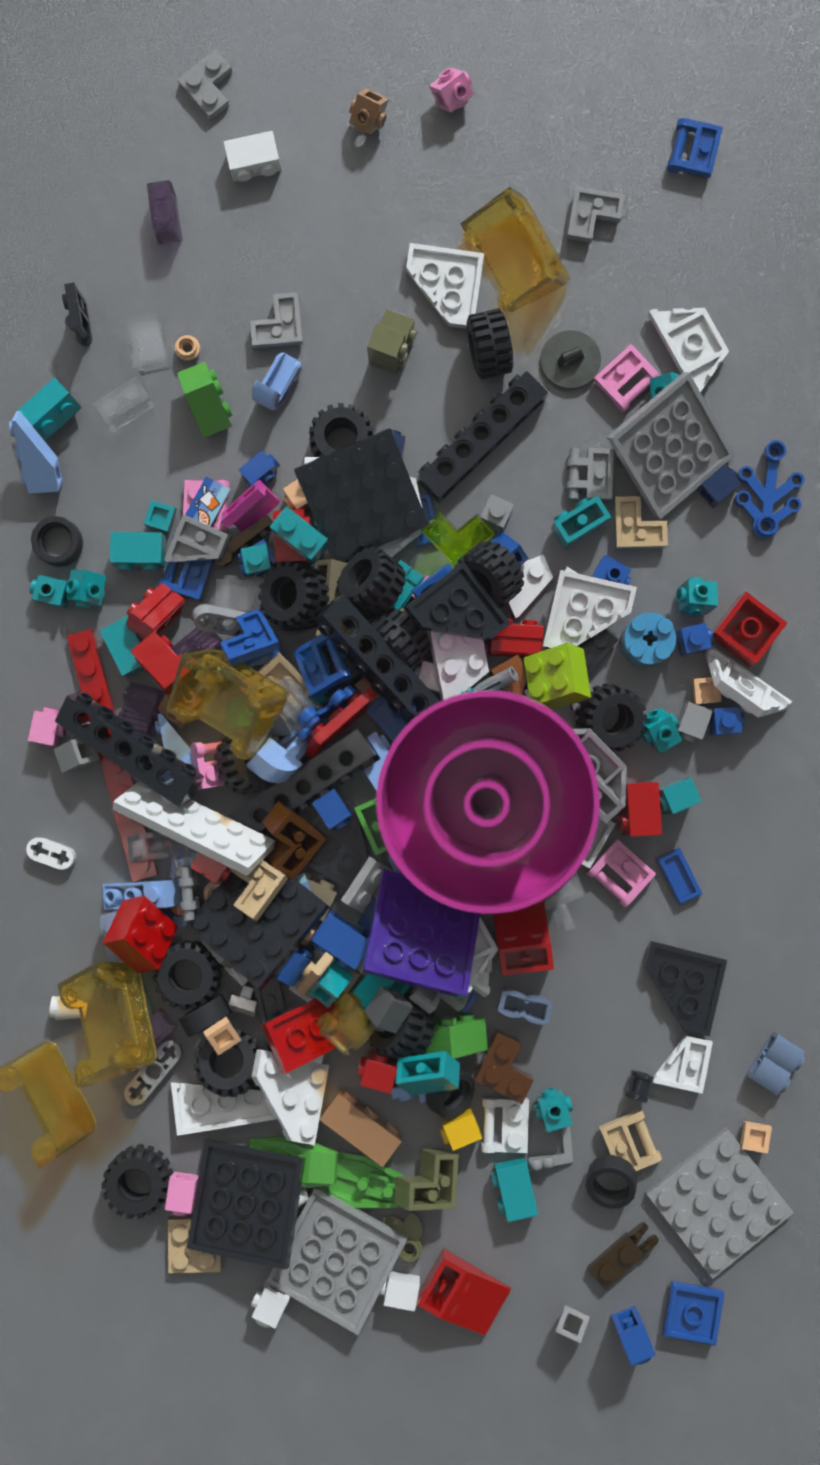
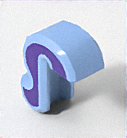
(277, 382)

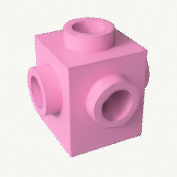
(452, 89)

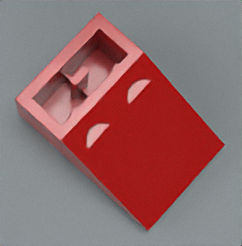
(523, 940)
(462, 1293)

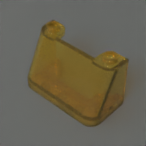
(515, 249)
(227, 698)
(112, 1021)
(53, 1098)

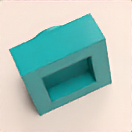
(160, 516)
(256, 559)

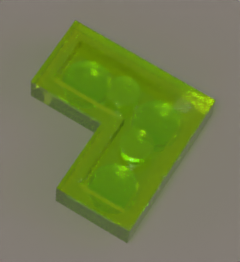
(454, 541)

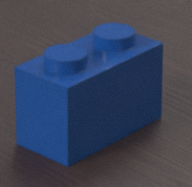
(633, 1336)

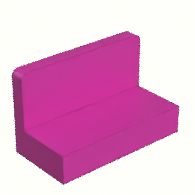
(250, 507)

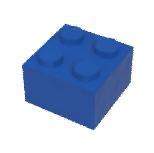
(341, 940)

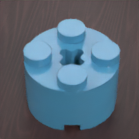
(659, 631)

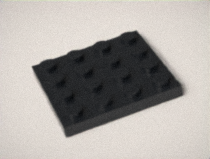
(361, 495)
(261, 946)
(246, 1203)

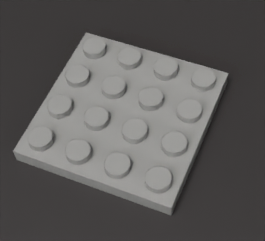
(671, 445)
(719, 1202)
(338, 1260)

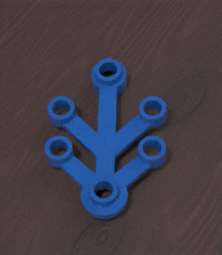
(769, 495)
(310, 718)

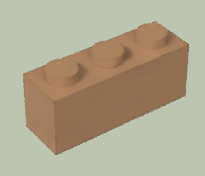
(361, 1127)

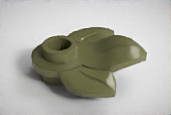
(413, 1229)

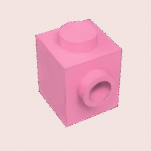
(45, 729)
(181, 1193)

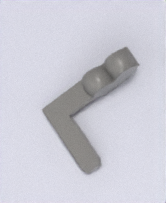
(548, 1161)

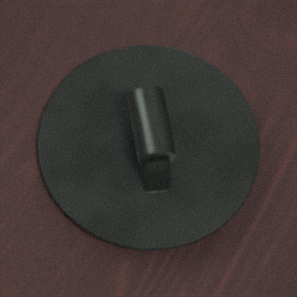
(570, 359)

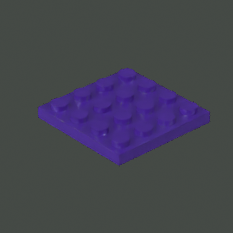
(420, 939)

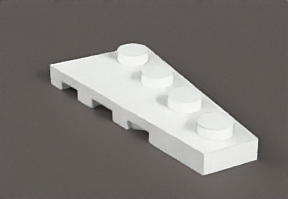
(202, 1110)

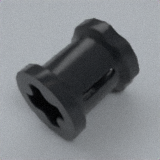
(639, 1086)

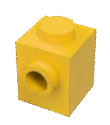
(461, 1130)

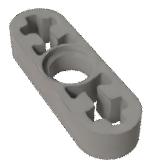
(212, 613)
(146, 1091)

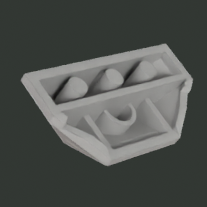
(610, 774)

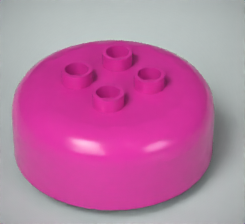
(488, 801)

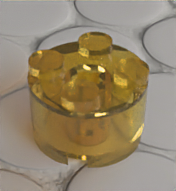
(346, 1023)

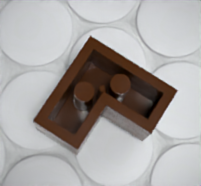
(295, 841)
(497, 1071)

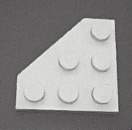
(447, 280)
(585, 608)
(292, 1096)

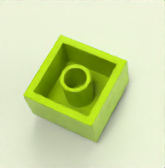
(558, 676)

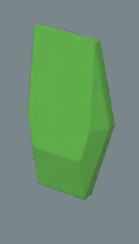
(320, 1161)
(363, 1182)

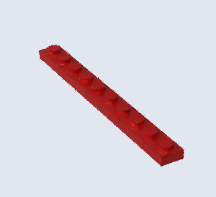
(118, 781)

